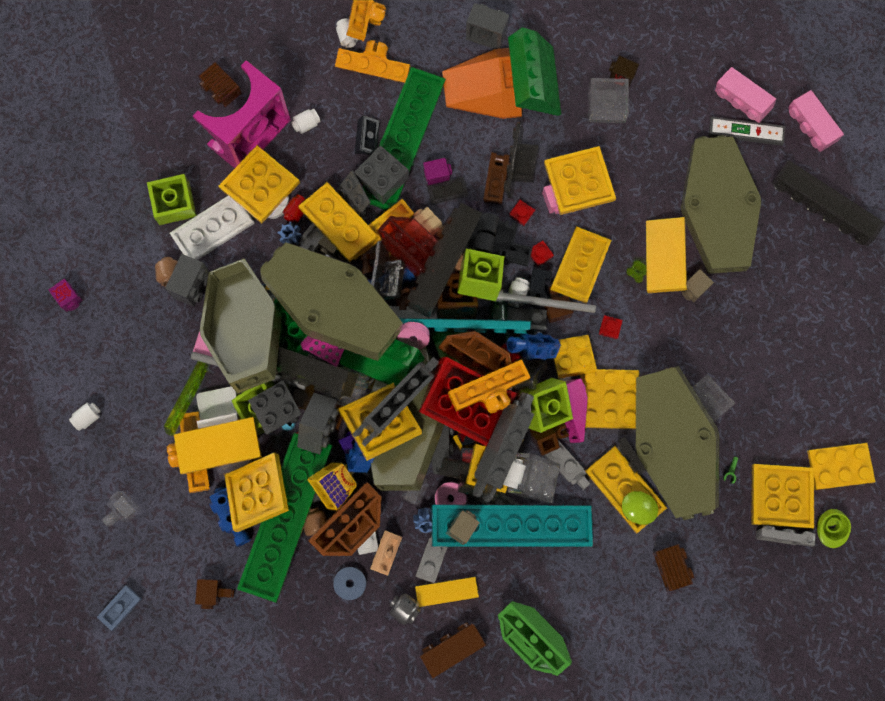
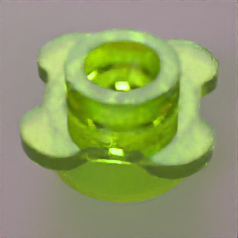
(637, 265)

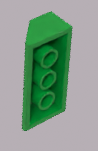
(390, 368)

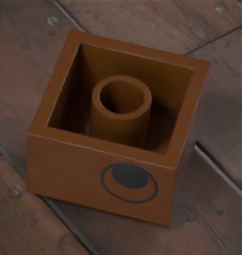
(456, 305)

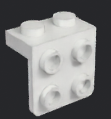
(216, 407)

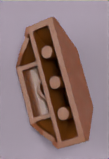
(476, 352)
(350, 524)

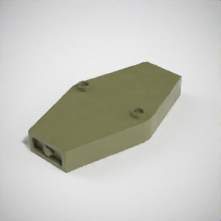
(721, 205)
(331, 301)
(241, 326)
(677, 443)
(407, 464)

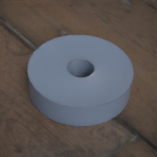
(343, 576)

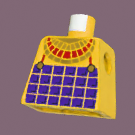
(333, 485)

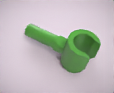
(731, 470)

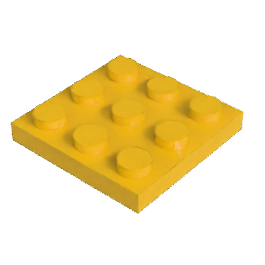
(579, 180)
(259, 184)
(611, 399)
(396, 433)
(256, 492)
(782, 496)

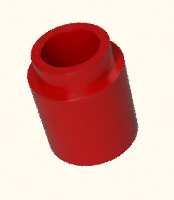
(291, 211)

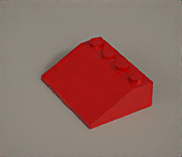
(470, 421)

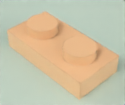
(386, 553)

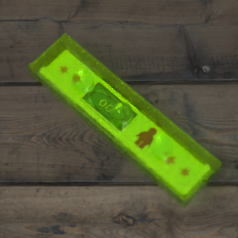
(185, 398)

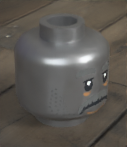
(404, 609)

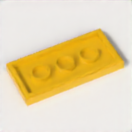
(338, 222)
(666, 255)
(581, 265)
(217, 445)
(617, 479)

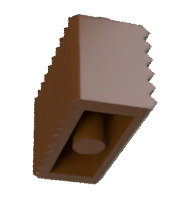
(219, 84)
(673, 567)

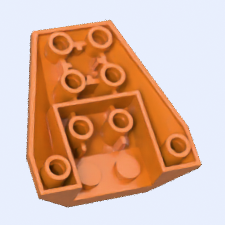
(483, 85)

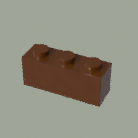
(452, 649)

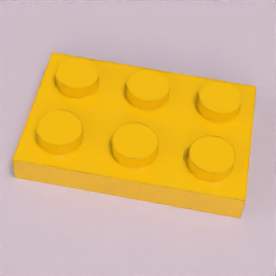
(841, 466)

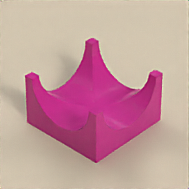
(250, 126)

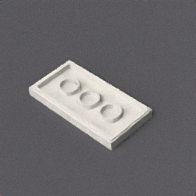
(211, 228)

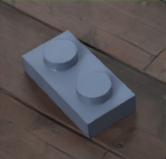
(119, 608)

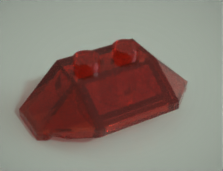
(408, 242)

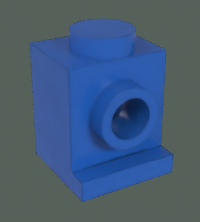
(356, 461)

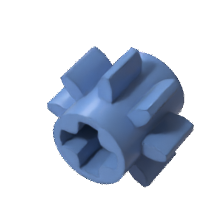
(287, 230)
(423, 520)

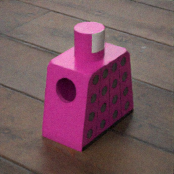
(322, 351)

